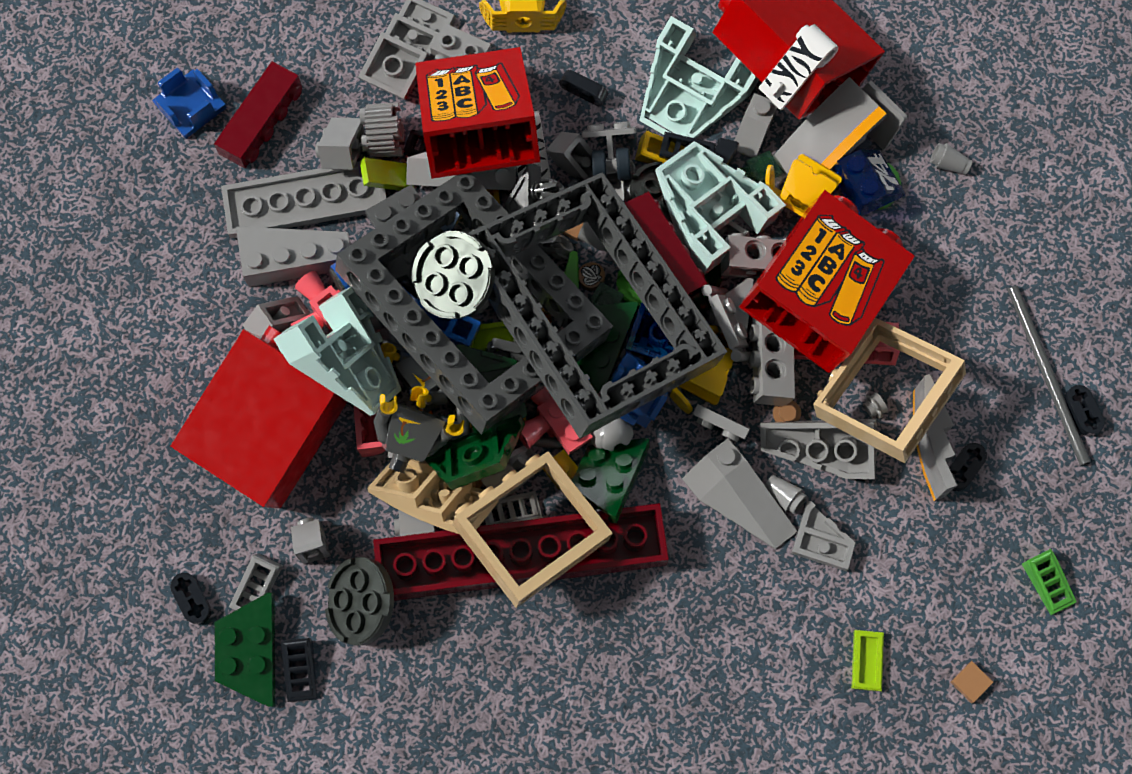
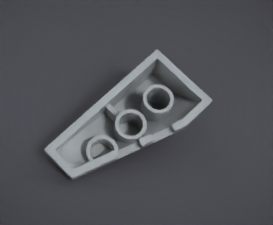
(419, 174)
(821, 447)
(734, 489)

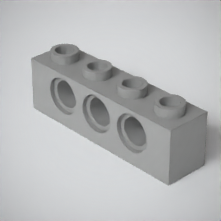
(737, 261)
(781, 362)

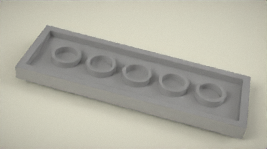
(298, 199)

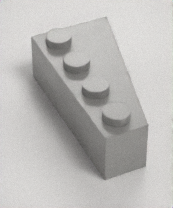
(287, 254)

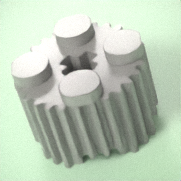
(382, 129)

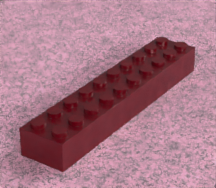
(446, 564)

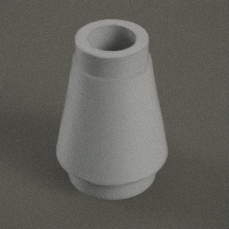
(950, 159)
(786, 494)

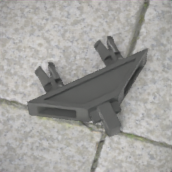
(528, 191)

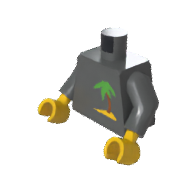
(415, 379)
(411, 432)

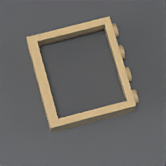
(840, 379)
(490, 495)

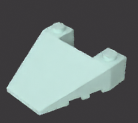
(686, 94)
(707, 196)
(345, 359)

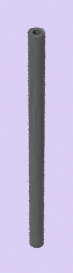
(1049, 376)

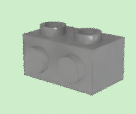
(454, 42)
(340, 144)

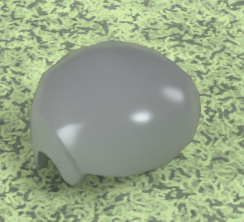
(612, 434)

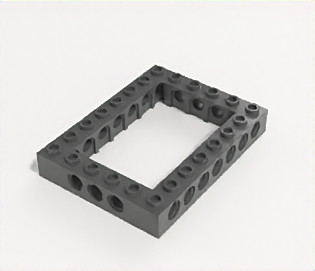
(598, 203)
(482, 403)

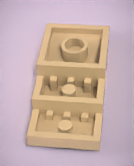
(426, 495)

